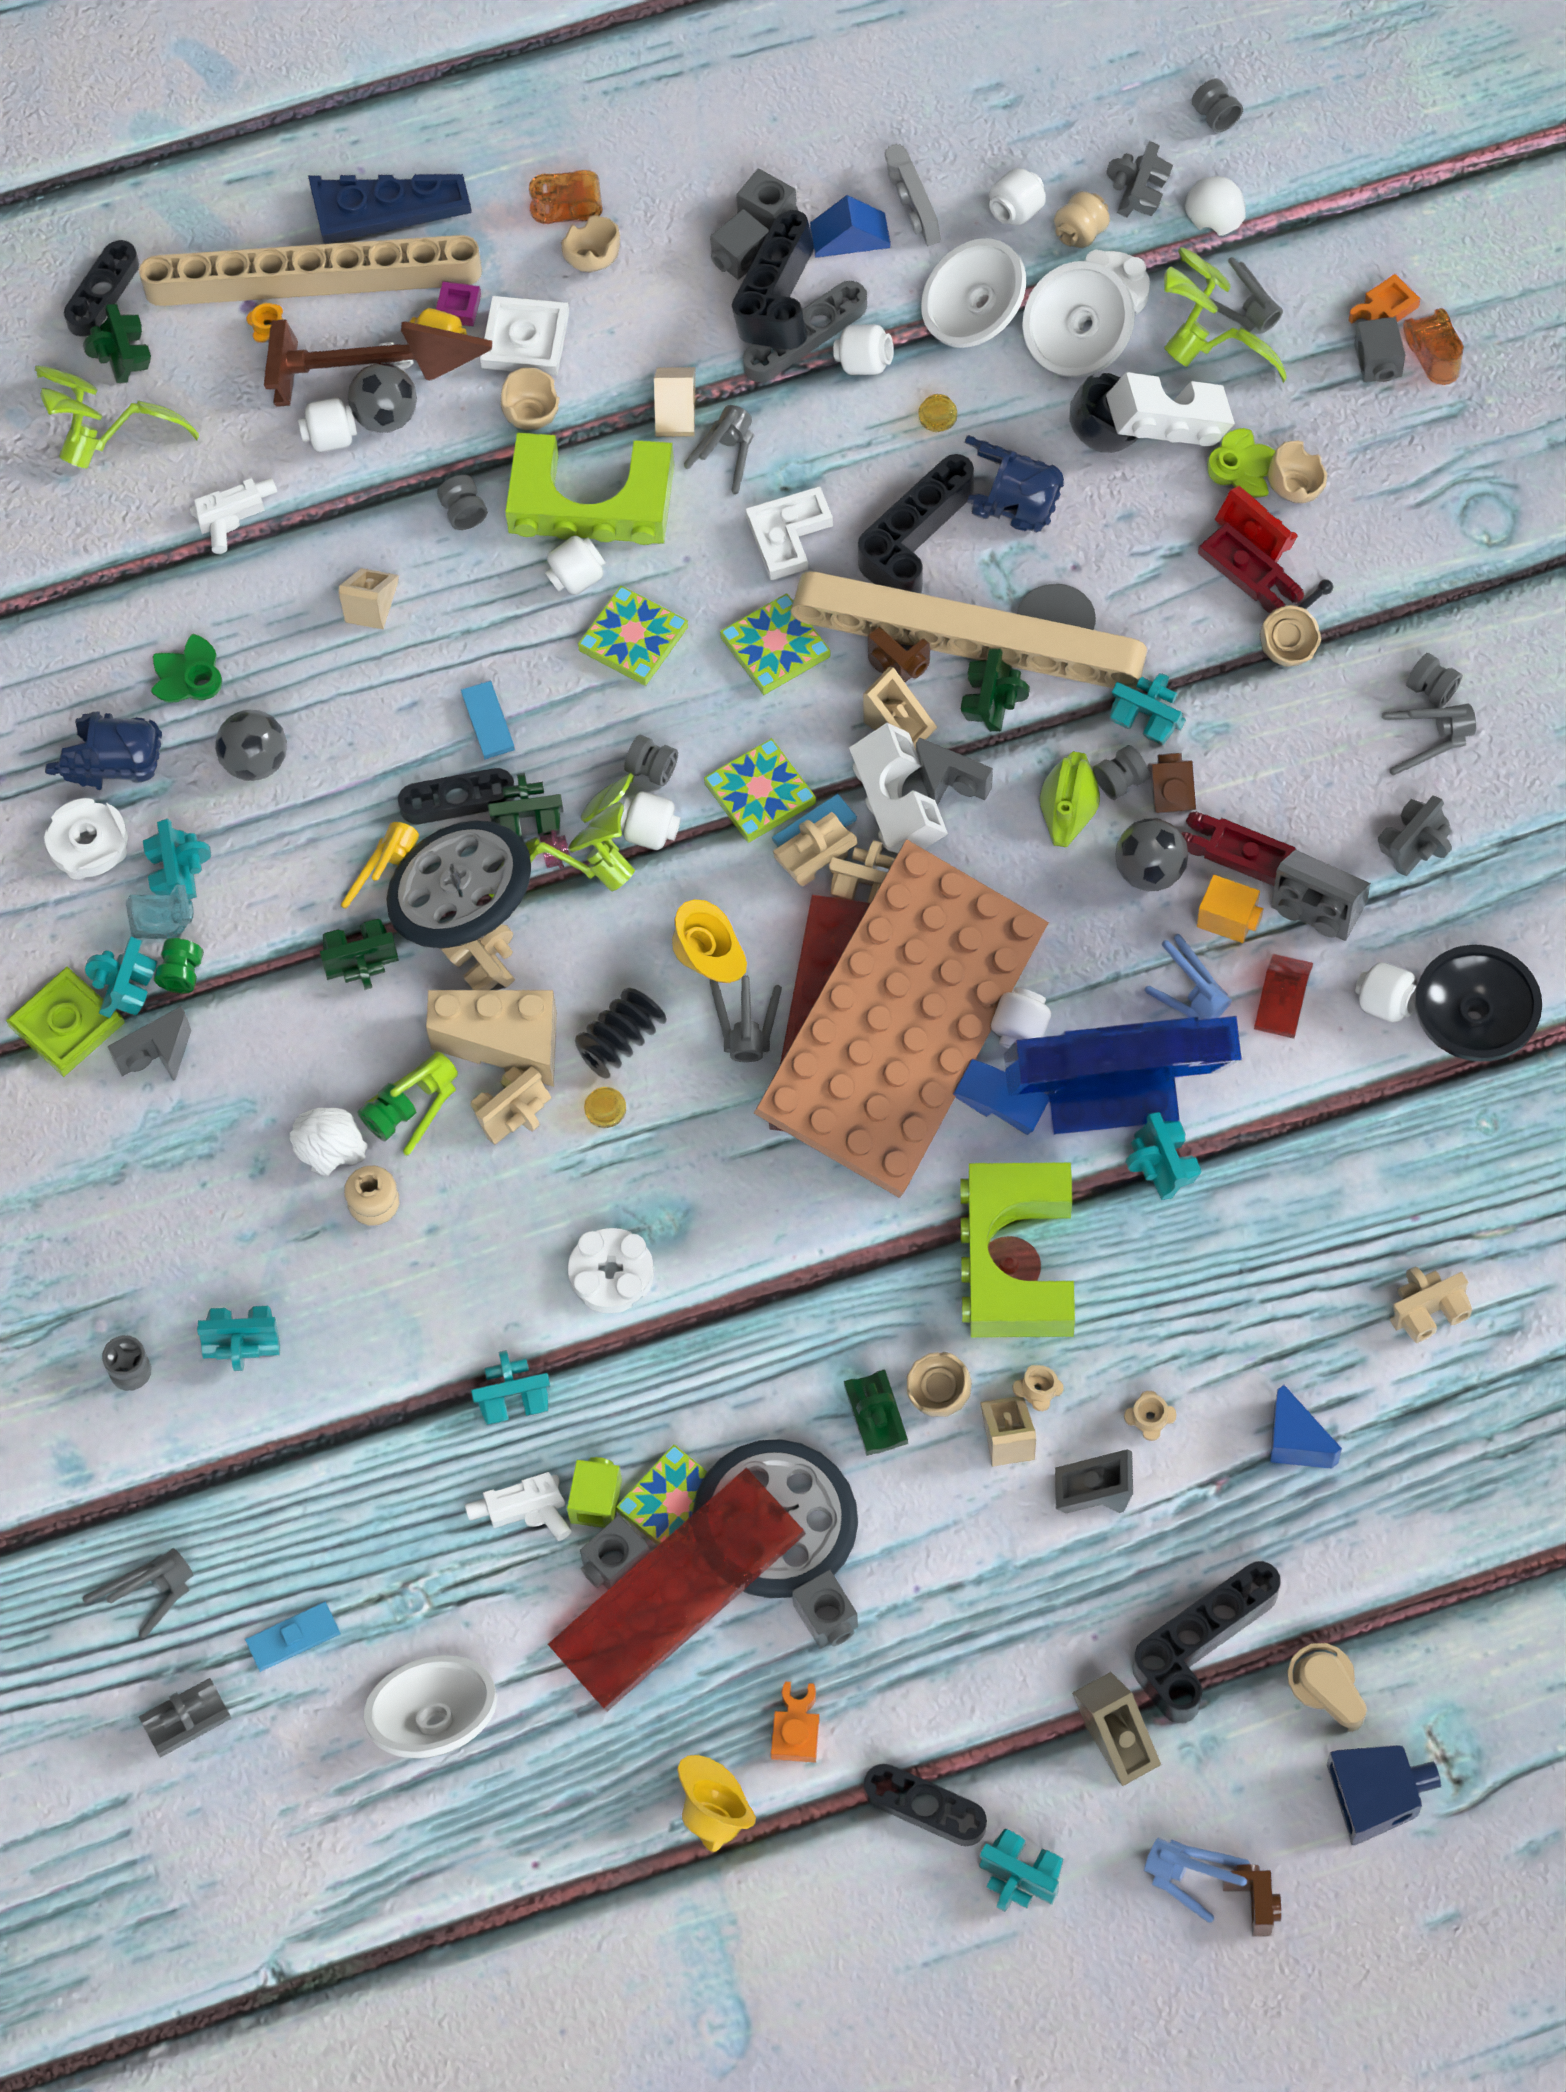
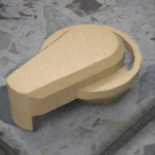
(1327, 1684)

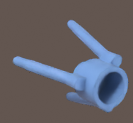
(1207, 996)
(1173, 1858)

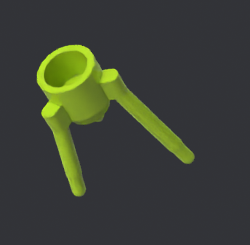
(431, 1076)

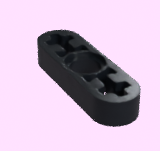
(101, 272)
(447, 810)
(890, 1800)

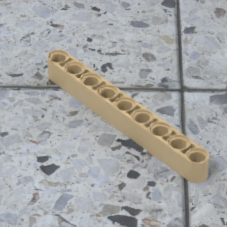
(310, 270)
(969, 630)

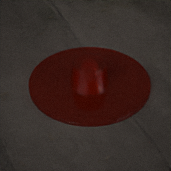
(1015, 1258)

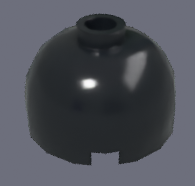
(1092, 416)

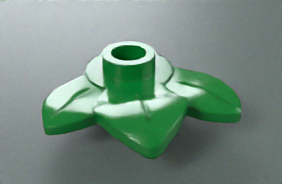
(182, 672)

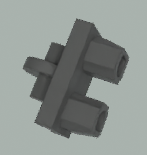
(1135, 177)
(1423, 836)
(184, 1717)

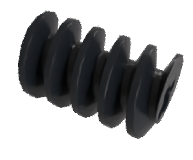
(616, 1029)

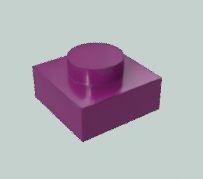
(460, 301)

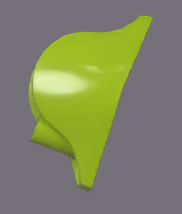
(1069, 798)

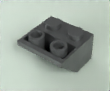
(1319, 895)

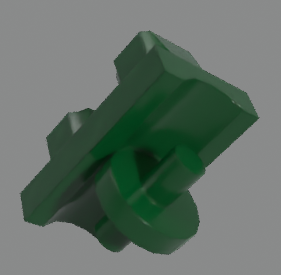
(112, 344)
(999, 690)
(544, 808)
(358, 958)
(876, 1413)

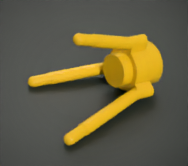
(392, 848)

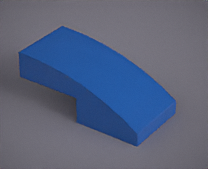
(987, 1093)

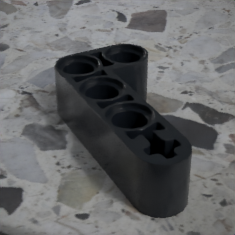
(763, 303)
(945, 486)
(1212, 1632)

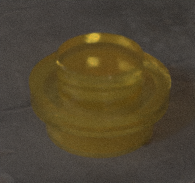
(937, 413)
(605, 1107)

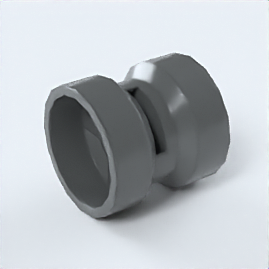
(1217, 105)
(463, 505)
(1434, 680)
(651, 760)
(1121, 772)
(123, 1354)

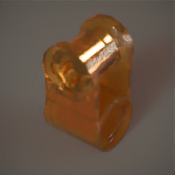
(569, 197)
(1436, 346)

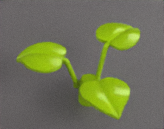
(1191, 335)
(81, 438)
(605, 825)

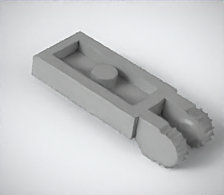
(911, 192)

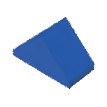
(849, 228)
(1299, 1436)

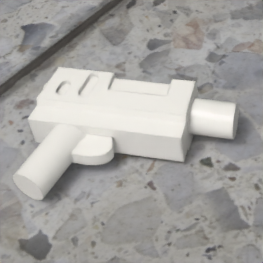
(223, 510)
(531, 1500)

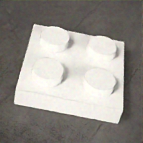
(525, 334)

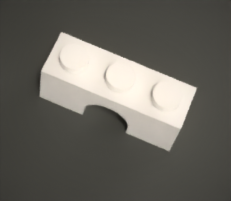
(1145, 411)
(882, 765)

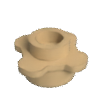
(1040, 1377)
(1150, 1402)

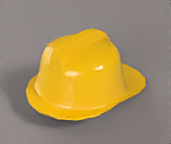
(707, 942)
(713, 1801)

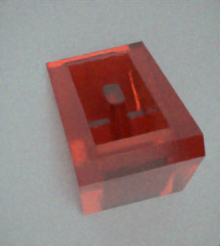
(1283, 995)

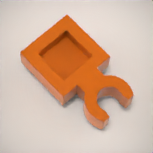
(1386, 300)
(796, 1730)

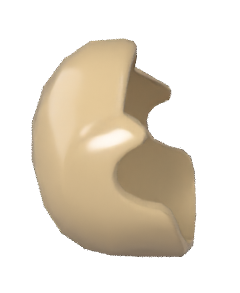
(592, 245)
(529, 399)
(1296, 473)
(1290, 636)
(939, 1384)

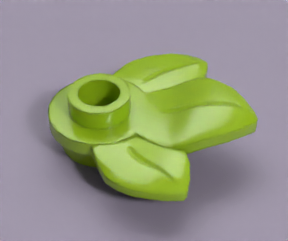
(1246, 462)

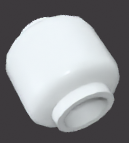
(1016, 197)
(864, 349)
(328, 425)
(575, 565)
(649, 820)
(1387, 992)
(1020, 1016)

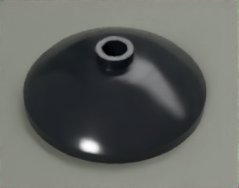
(1481, 982)

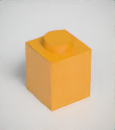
(1229, 909)

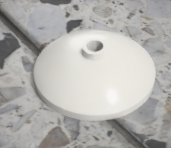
(973, 293)
(1062, 306)
(430, 1706)

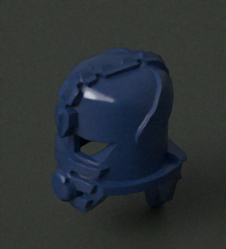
(1020, 486)
(111, 751)

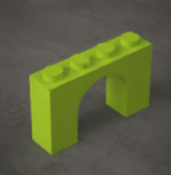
(632, 515)
(997, 1301)

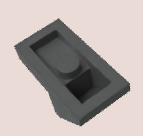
(948, 768)
(161, 1038)
(1095, 1482)

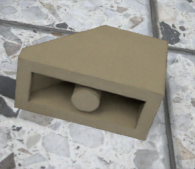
(1117, 1727)

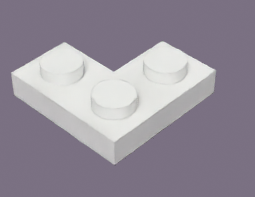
(781, 522)

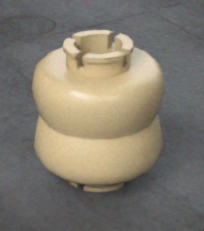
(1081, 219)
(371, 1195)

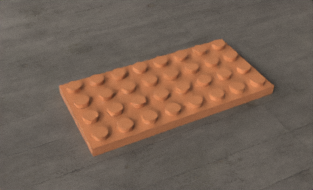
(901, 1018)

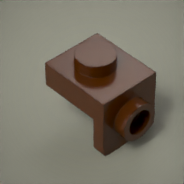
(886, 652)
(1172, 783)
(1264, 1904)

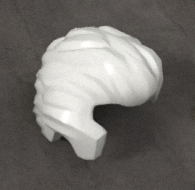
(327, 1139)

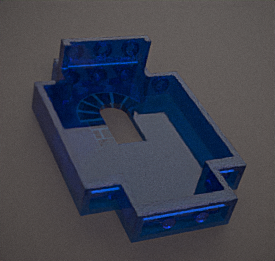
(1120, 1071)

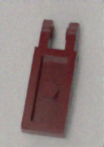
(1249, 568)
(1236, 847)

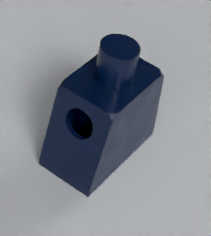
(1378, 1788)

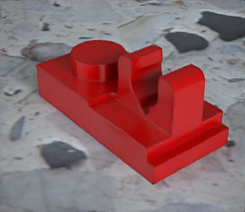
(1255, 523)

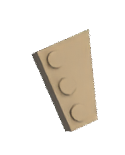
(495, 1027)

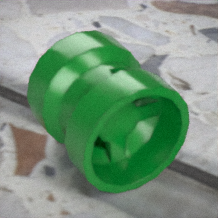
(179, 965)
(386, 1112)

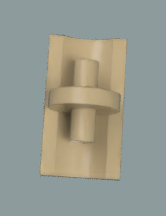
(814, 848)
(848, 874)
(489, 968)
(513, 1106)
(1426, 1296)

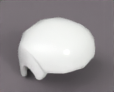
(1216, 204)

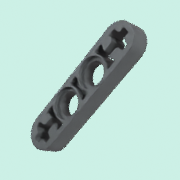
(825, 305)

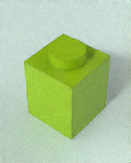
(594, 1492)

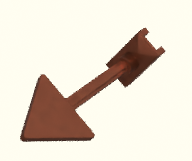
(433, 349)

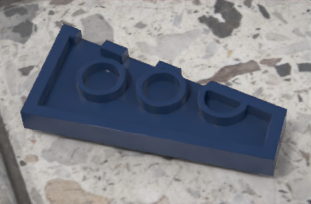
(371, 206)

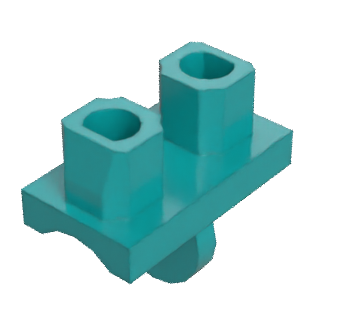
(1163, 717)
(180, 857)
(116, 974)
(1157, 1156)
(238, 1338)
(532, 1390)
(1037, 1880)

